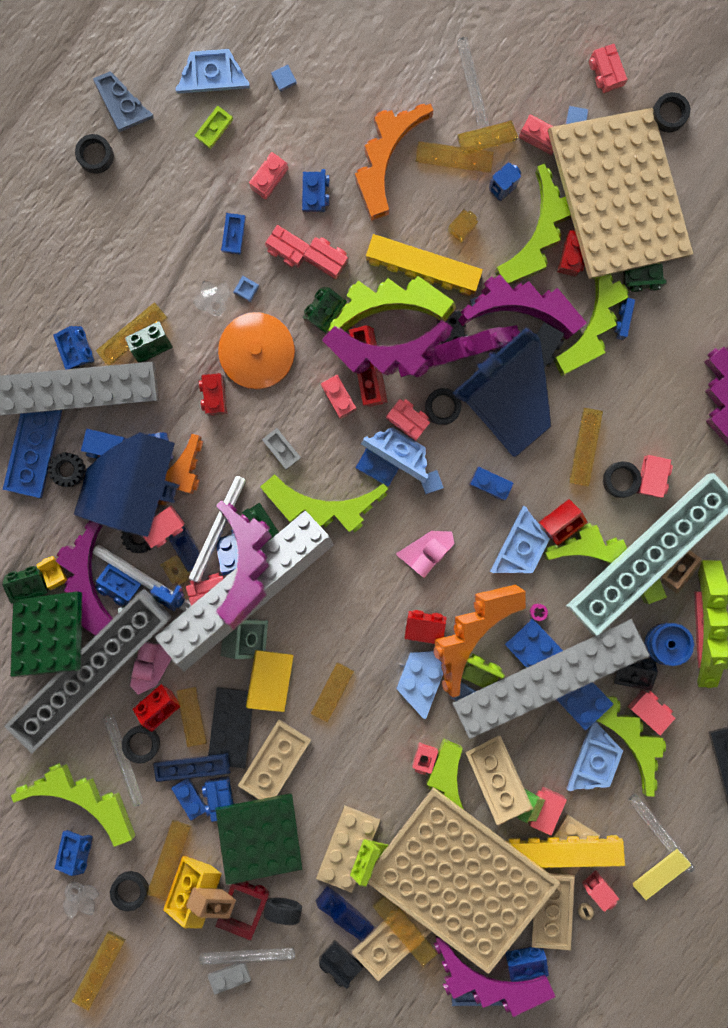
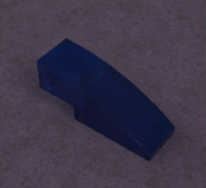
(185, 547)
(344, 913)

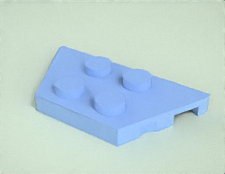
(211, 72)
(399, 451)
(522, 546)
(420, 680)
(596, 761)

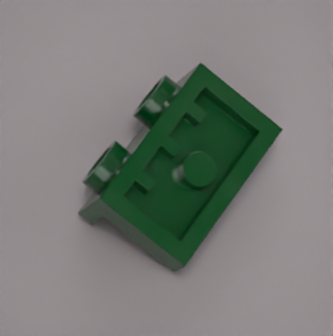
(645, 277)
(324, 308)
(148, 342)
(259, 514)
(24, 584)

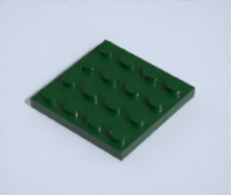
(46, 634)
(258, 838)

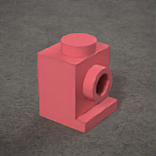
(427, 766)

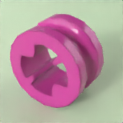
(539, 606)

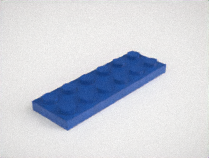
(32, 452)
(535, 645)

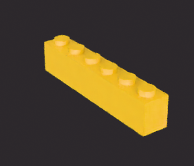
(424, 264)
(573, 851)

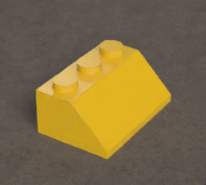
(189, 875)

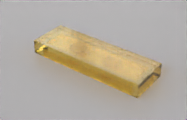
(487, 137)
(332, 692)
(191, 716)

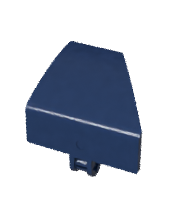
(511, 393)
(127, 483)

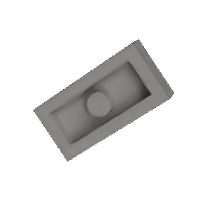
(281, 448)
(229, 977)

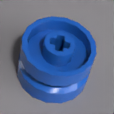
(680, 643)

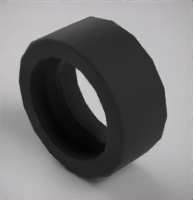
(679, 100)
(85, 142)
(428, 406)
(636, 479)
(140, 758)
(119, 902)
(283, 911)

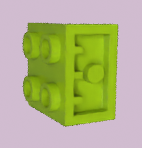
(480, 672)
(365, 861)

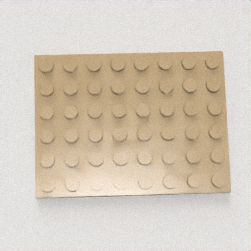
(620, 192)
(461, 880)

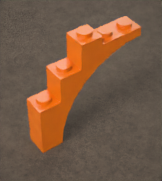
(378, 152)
(181, 470)
(471, 627)

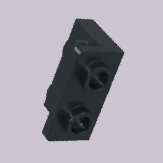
(637, 675)
(339, 964)

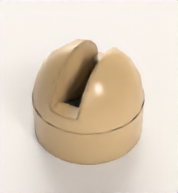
(581, 913)

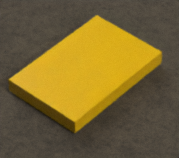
(269, 681)

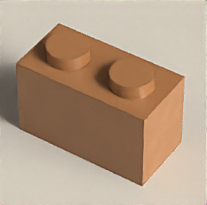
(681, 571)
(210, 903)

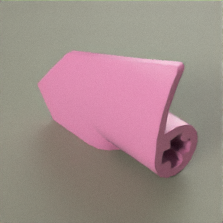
(427, 551)
(149, 667)

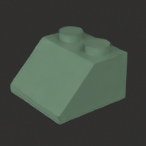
(245, 639)

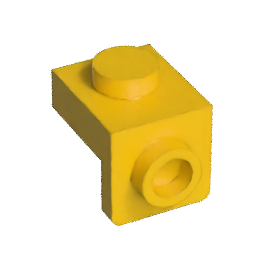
(52, 572)

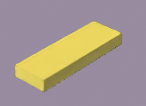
(661, 874)

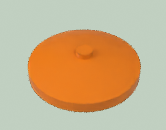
(256, 351)

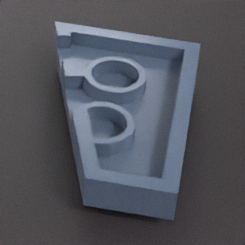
(121, 104)

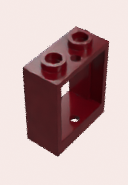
(240, 928)

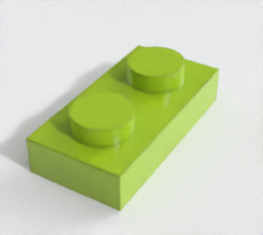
(214, 127)

